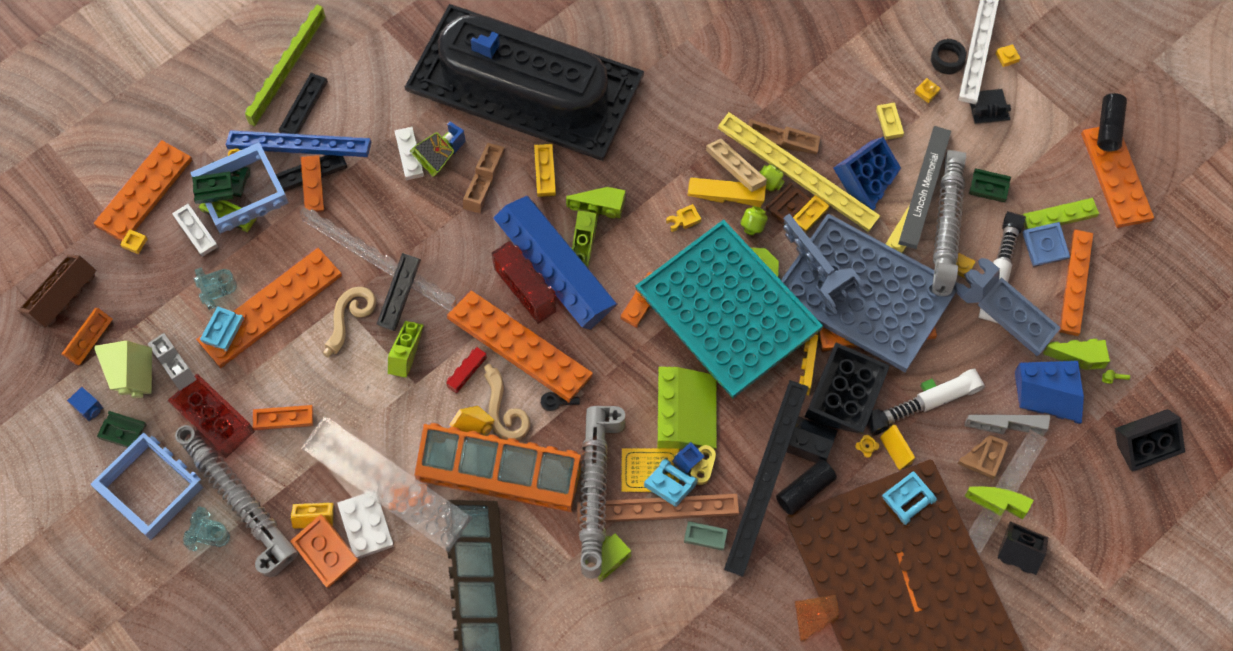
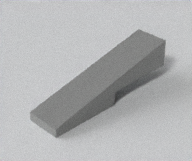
(172, 361)
(1000, 423)

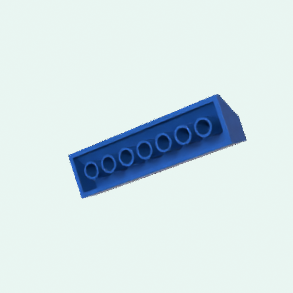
(556, 262)

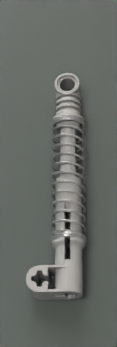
(946, 254)
(594, 483)
(242, 502)

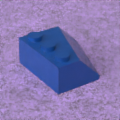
(868, 172)
(1051, 388)

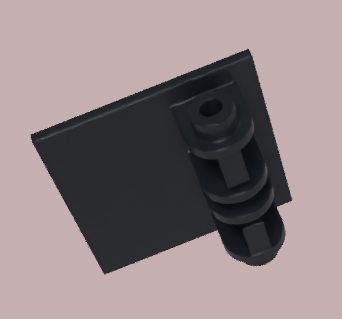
(990, 107)

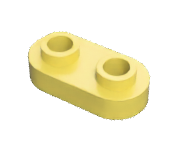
(704, 466)

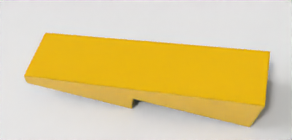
(725, 190)

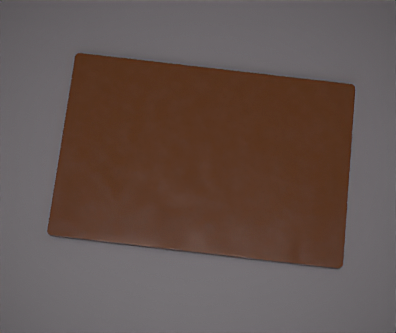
(852, 554)

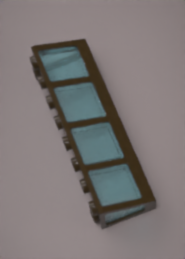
(480, 581)

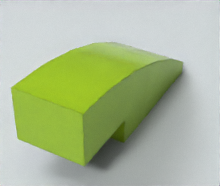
(999, 500)

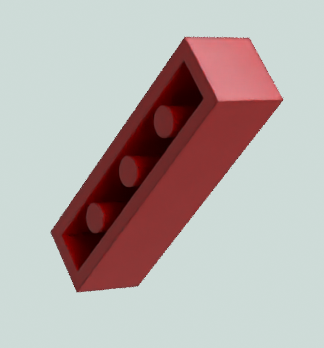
(466, 370)

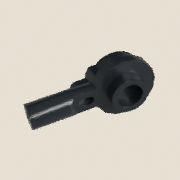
(551, 401)

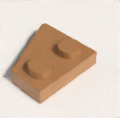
(985, 457)

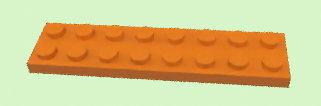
(277, 303)
(520, 346)

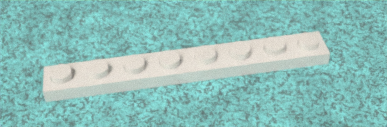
(978, 51)

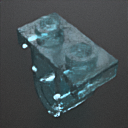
(213, 286)
(203, 531)

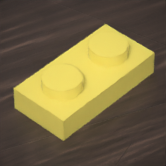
(890, 121)

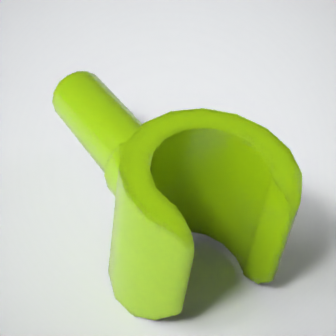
(1110, 375)

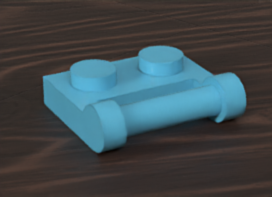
(667, 487)
(904, 492)

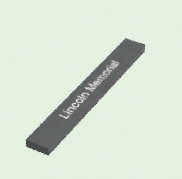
(924, 187)

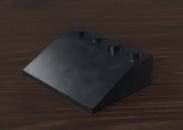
(847, 390)

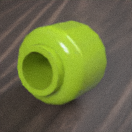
(773, 176)
(754, 220)

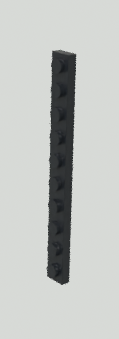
(766, 478)

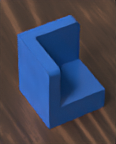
(486, 45)
(459, 136)
(688, 458)

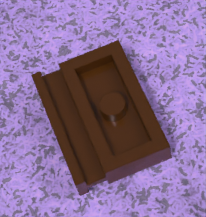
(787, 202)

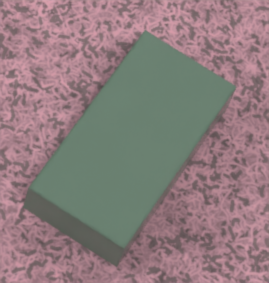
(705, 536)

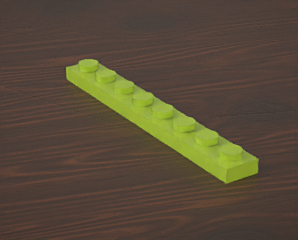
(285, 65)

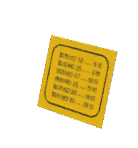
(641, 463)

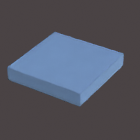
(1046, 244)

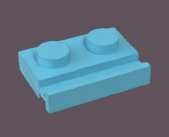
(222, 328)

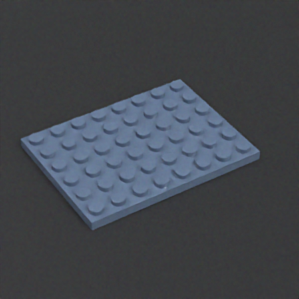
(898, 301)

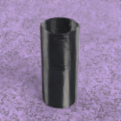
(1112, 122)
(808, 484)

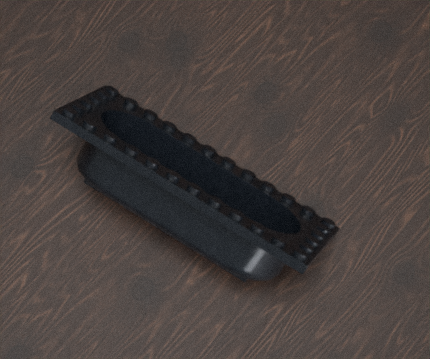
(528, 82)

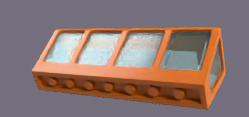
(498, 467)

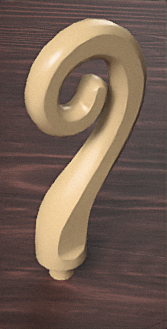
(337, 339)
(496, 384)

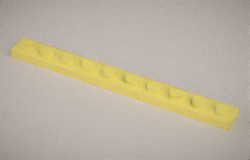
(799, 172)

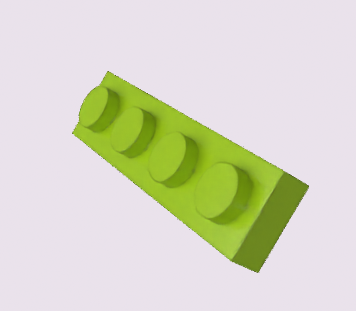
(1064, 214)

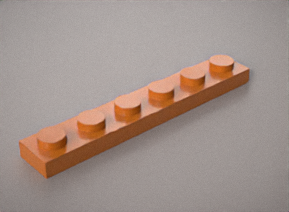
(1076, 283)

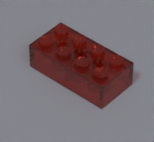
(524, 281)
(222, 416)

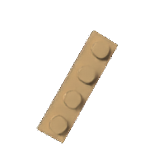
(736, 165)

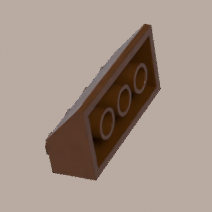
(58, 290)

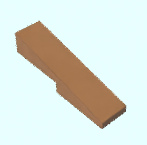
(788, 138)
(483, 178)

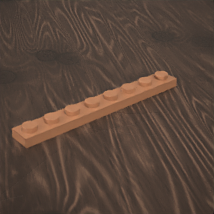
(661, 509)

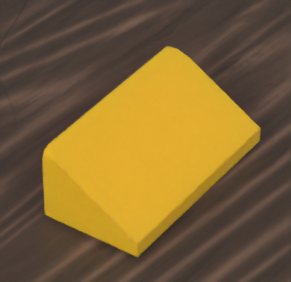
(897, 447)
(304, 514)

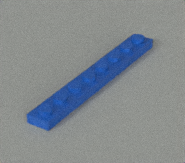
(300, 143)

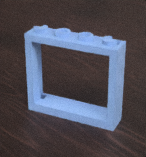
(260, 208)
(124, 461)

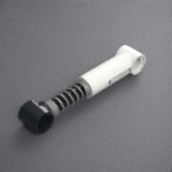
(1012, 227)
(966, 384)

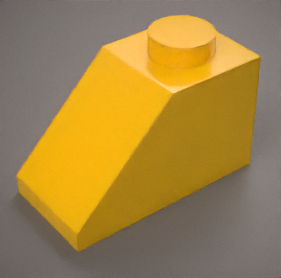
(473, 419)

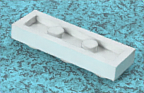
(406, 141)
(195, 230)

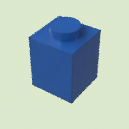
(85, 404)

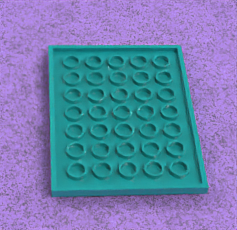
(728, 308)

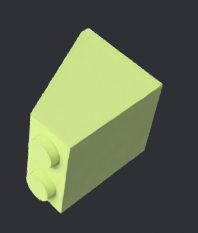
(127, 367)

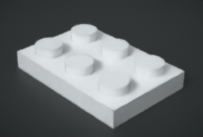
(365, 525)

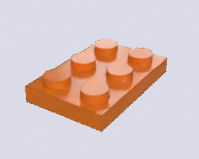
(324, 551)

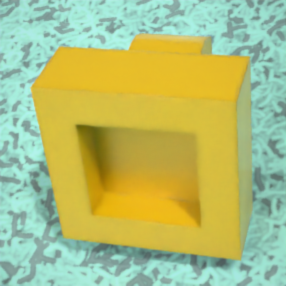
(927, 90)

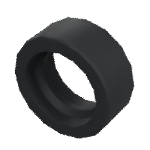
(951, 45)

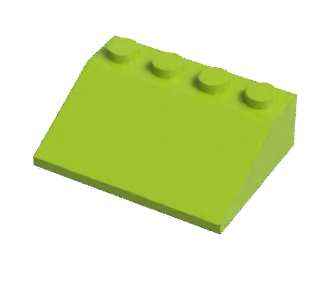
(686, 408)

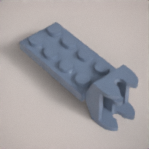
(835, 283)
(1008, 307)

